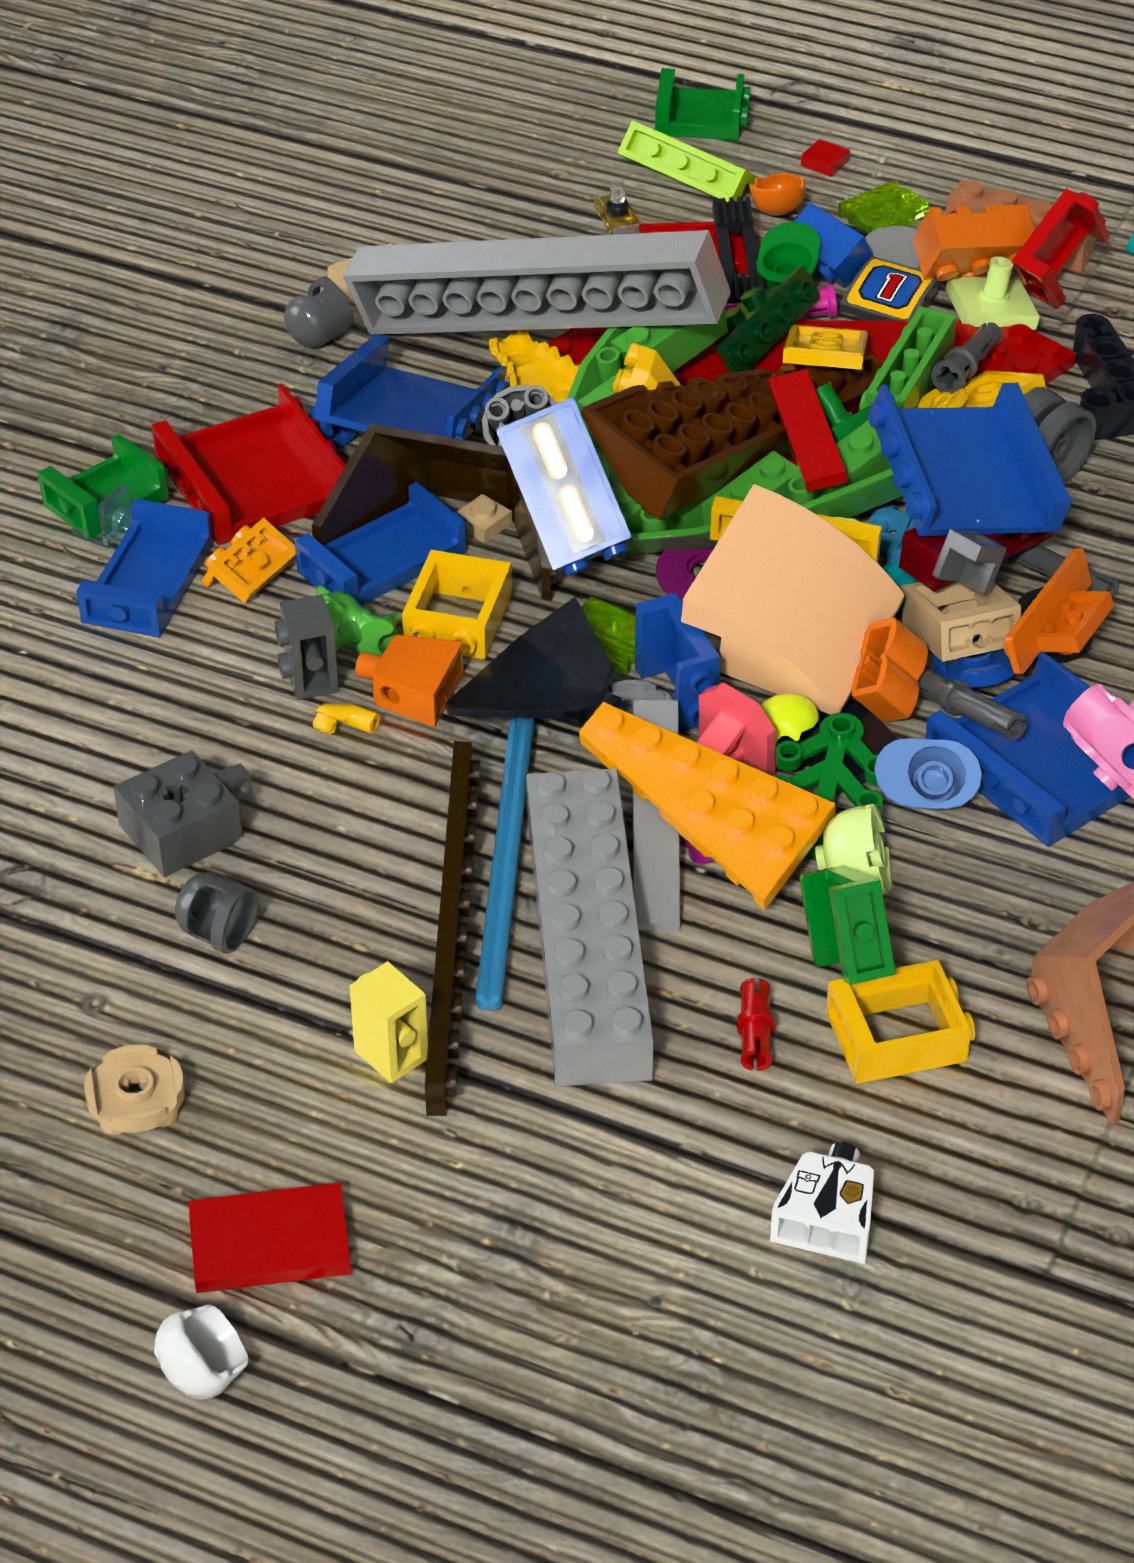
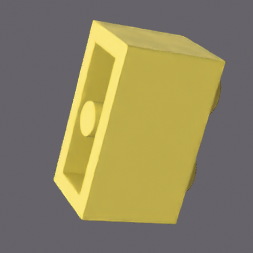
(389, 1021)

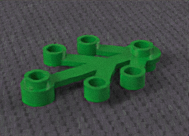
(840, 736)

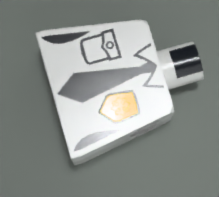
(826, 1205)

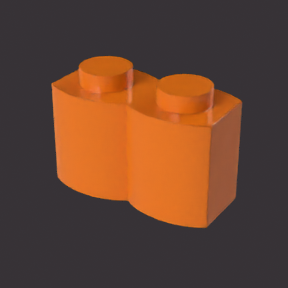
(889, 670)

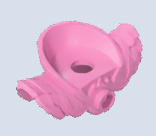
(1103, 730)

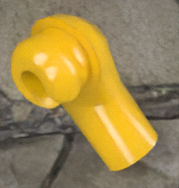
(347, 714)

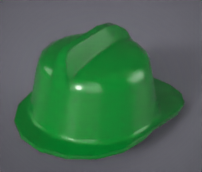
(785, 249)

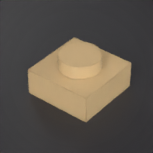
(485, 518)

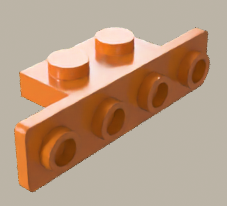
(1060, 615)

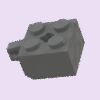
(182, 810)

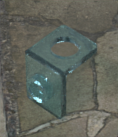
(114, 519)

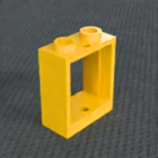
(464, 578)
(906, 1055)

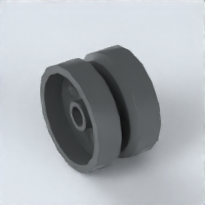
(1065, 429)

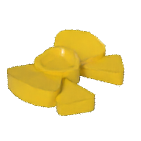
(936, 399)

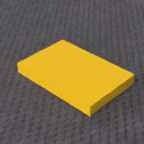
(825, 347)

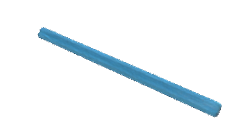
(504, 865)

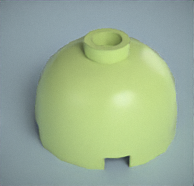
(856, 841)

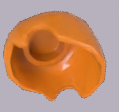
(778, 193)

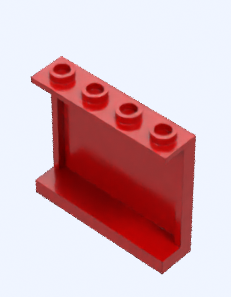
(252, 467)

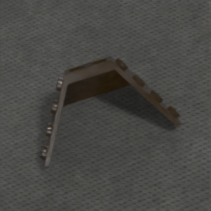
(453, 468)

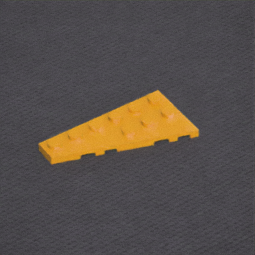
(721, 806)

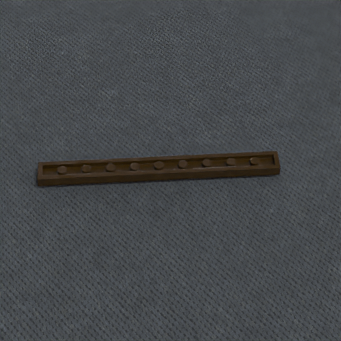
(452, 934)

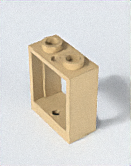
(966, 614)

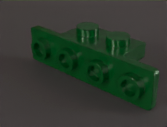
(764, 319)

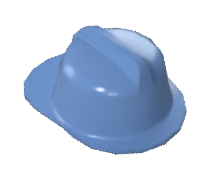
(927, 773)

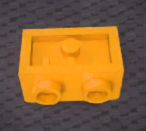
(251, 560)

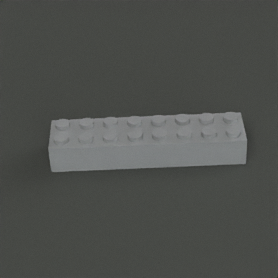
(588, 929)

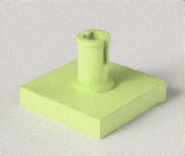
(992, 298)

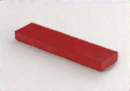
(807, 430)

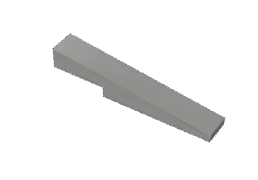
(655, 843)

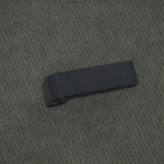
(1109, 373)

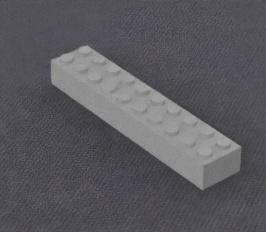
(539, 283)

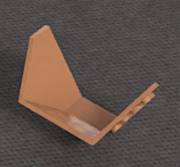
(1072, 997)

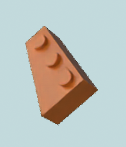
(968, 240)

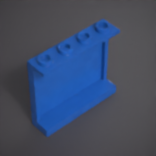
(1044, 774)

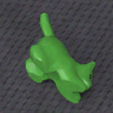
(357, 625)

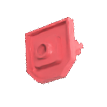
(737, 727)

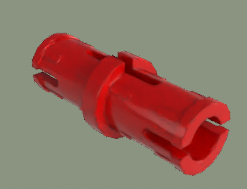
(755, 1024)

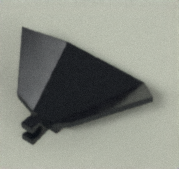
(545, 673)

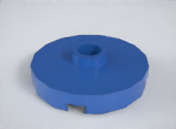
(976, 670)

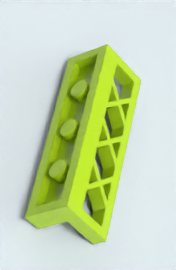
(684, 162)

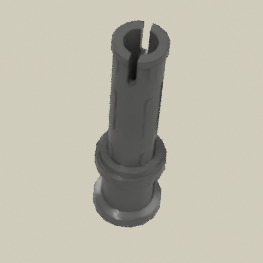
(963, 360)

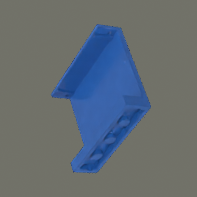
(370, 392)
(972, 466)

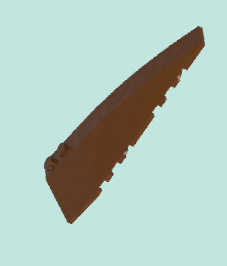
(700, 436)

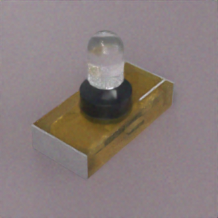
(616, 211)

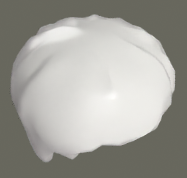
(199, 1351)

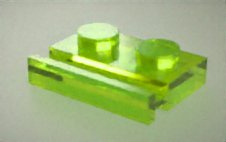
(883, 207)
(614, 630)

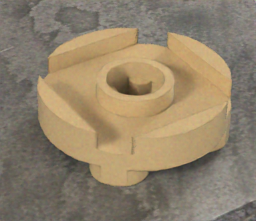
(140, 1111)

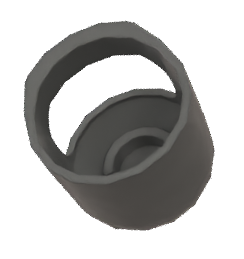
(320, 316)
(217, 910)

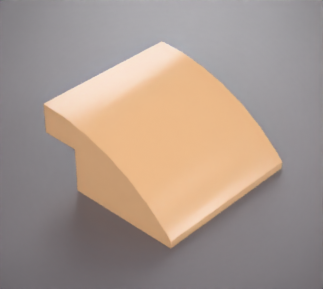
(789, 600)

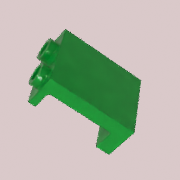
(700, 111)
(79, 497)
(847, 923)

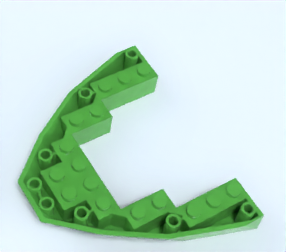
(867, 469)

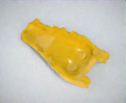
(534, 364)

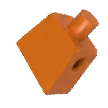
(414, 676)

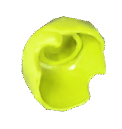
(790, 714)

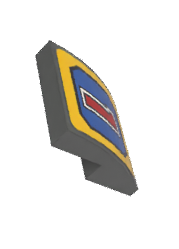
(887, 291)

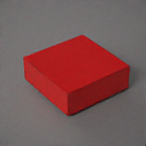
(825, 157)

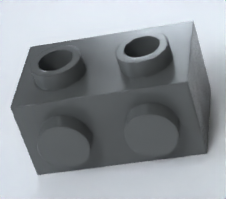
(308, 647)

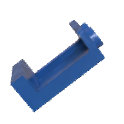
(678, 650)

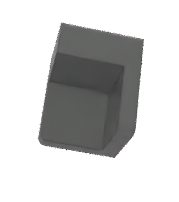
(970, 560)

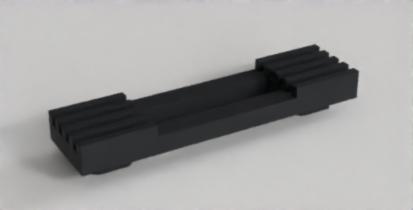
(736, 218)

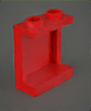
(1055, 242)

